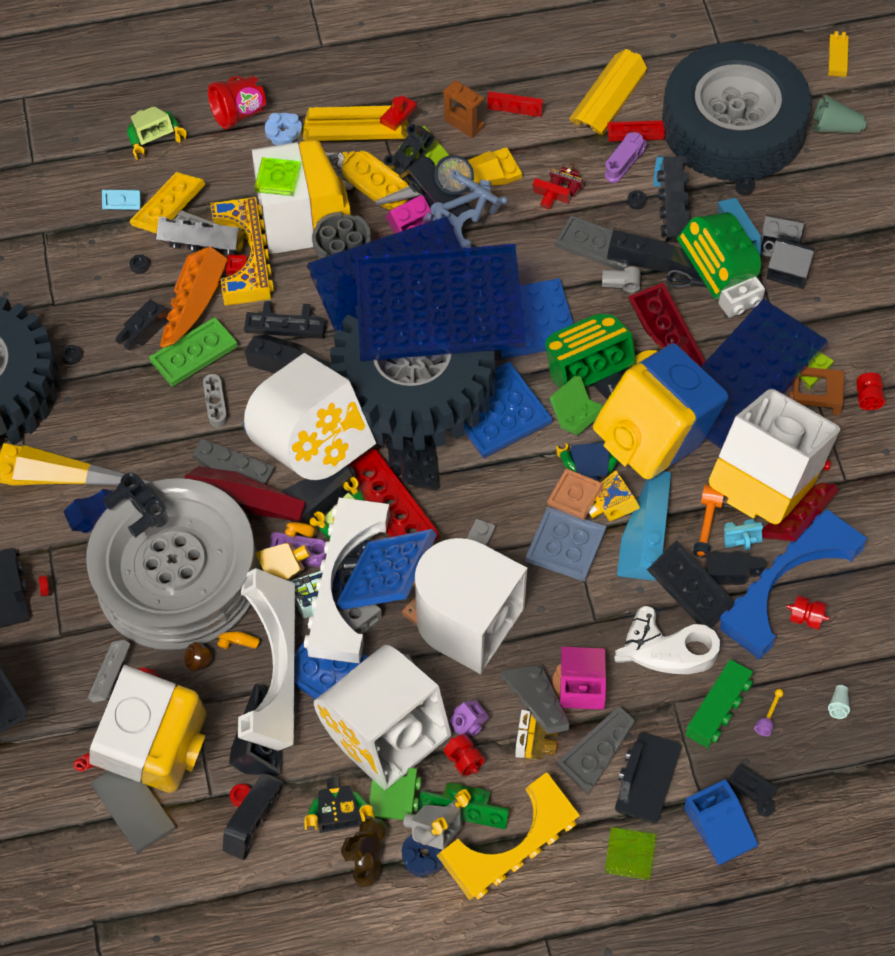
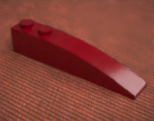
(663, 320)
(251, 494)

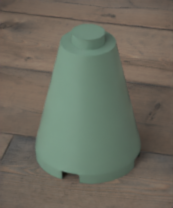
(837, 117)

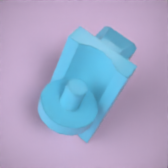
(743, 535)

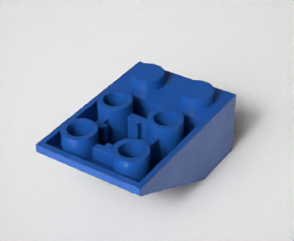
(720, 822)

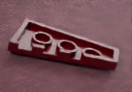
(802, 515)

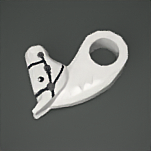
(669, 653)

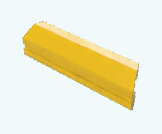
(610, 91)
(349, 124)

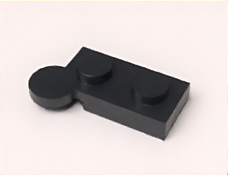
(755, 789)

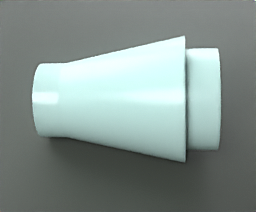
(839, 704)

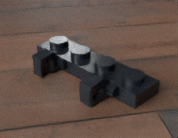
(285, 325)

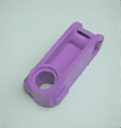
(624, 156)
(313, 546)

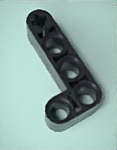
(250, 815)

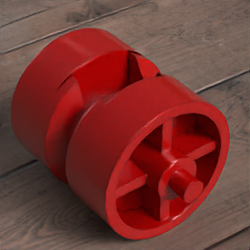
(870, 391)
(809, 612)
(466, 757)

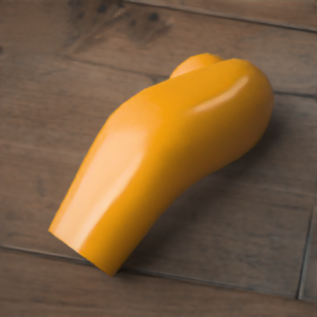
(305, 529)
(237, 638)

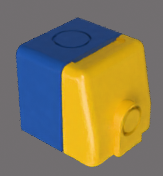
(659, 411)

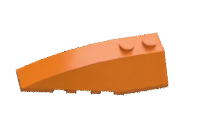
(193, 292)

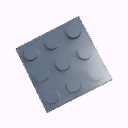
(565, 544)

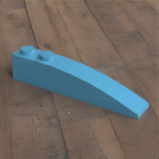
(645, 530)

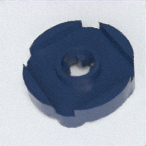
(416, 864)

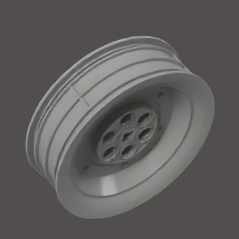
(184, 609)

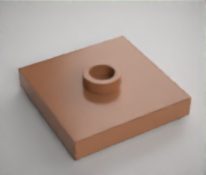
(574, 494)

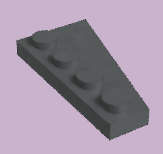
(222, 458)
(594, 752)

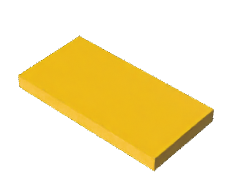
(167, 201)

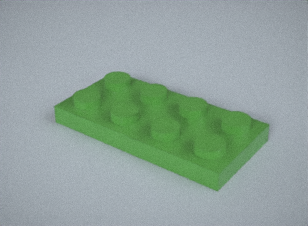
(193, 352)

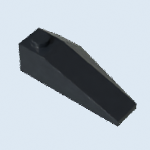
(252, 757)

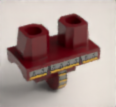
(568, 177)

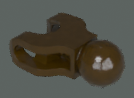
(366, 850)

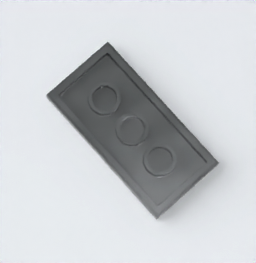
(587, 241)
(133, 809)

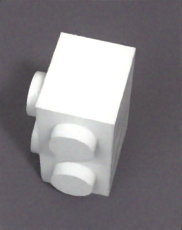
(741, 297)

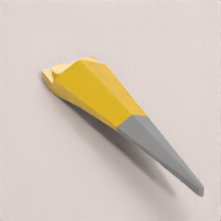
(494, 166)
(34, 466)

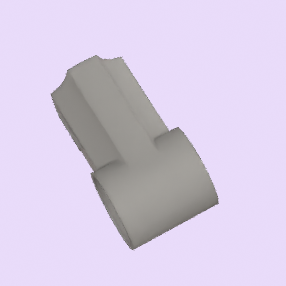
(627, 279)

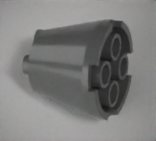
(339, 233)

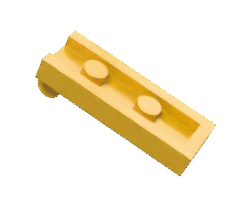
(838, 54)

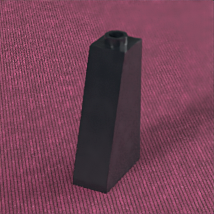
(321, 493)

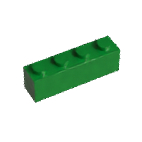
(719, 704)

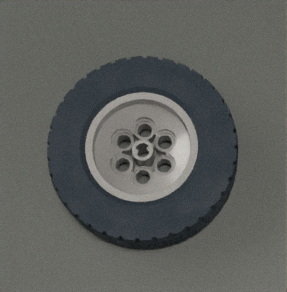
(736, 111)

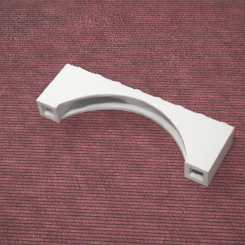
(275, 604)
(329, 633)

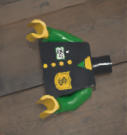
(337, 808)

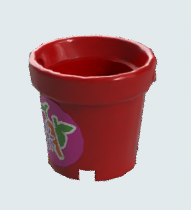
(235, 100)

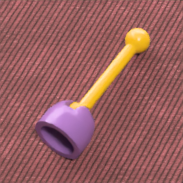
(765, 725)

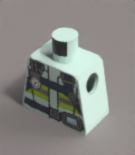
(305, 592)

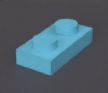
(121, 199)

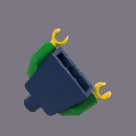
(588, 460)

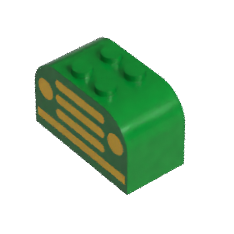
(720, 251)
(589, 350)

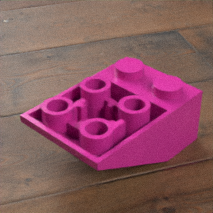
(408, 214)
(582, 678)

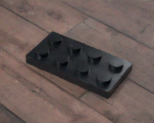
(690, 585)

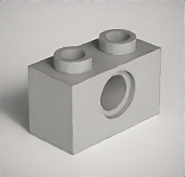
(367, 618)

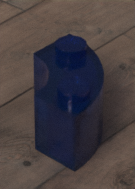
(85, 512)

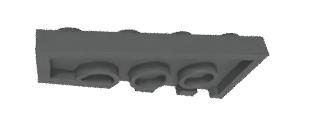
(537, 695)

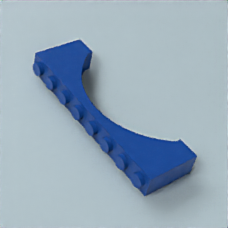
(825, 538)

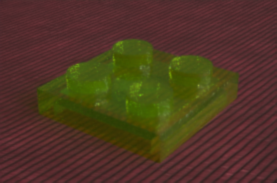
(277, 176)
(630, 853)

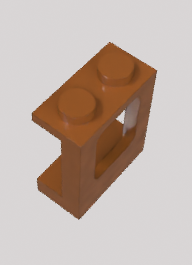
(463, 120)
(834, 390)

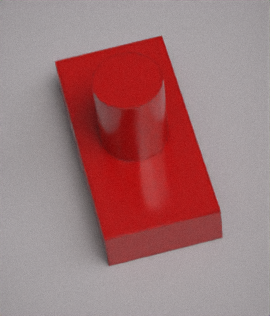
(398, 112)
(550, 192)

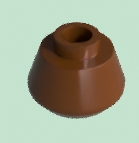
(197, 656)

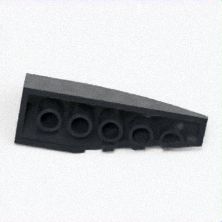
(648, 253)
(275, 353)

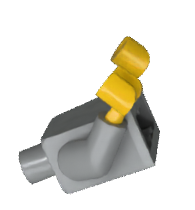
(437, 824)

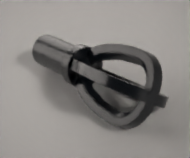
(690, 280)

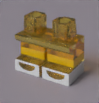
(531, 739)

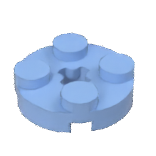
(283, 120)

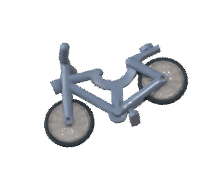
(456, 176)

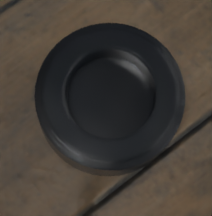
(744, 186)
(636, 200)
(139, 264)
(71, 354)

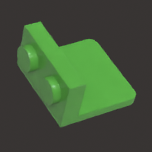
(574, 407)
(398, 798)

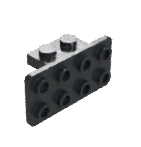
(417, 466)
(12, 588)
(647, 777)

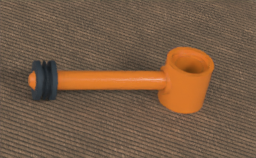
(711, 499)

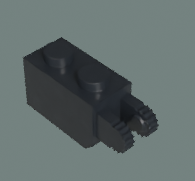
(142, 325)
(733, 567)

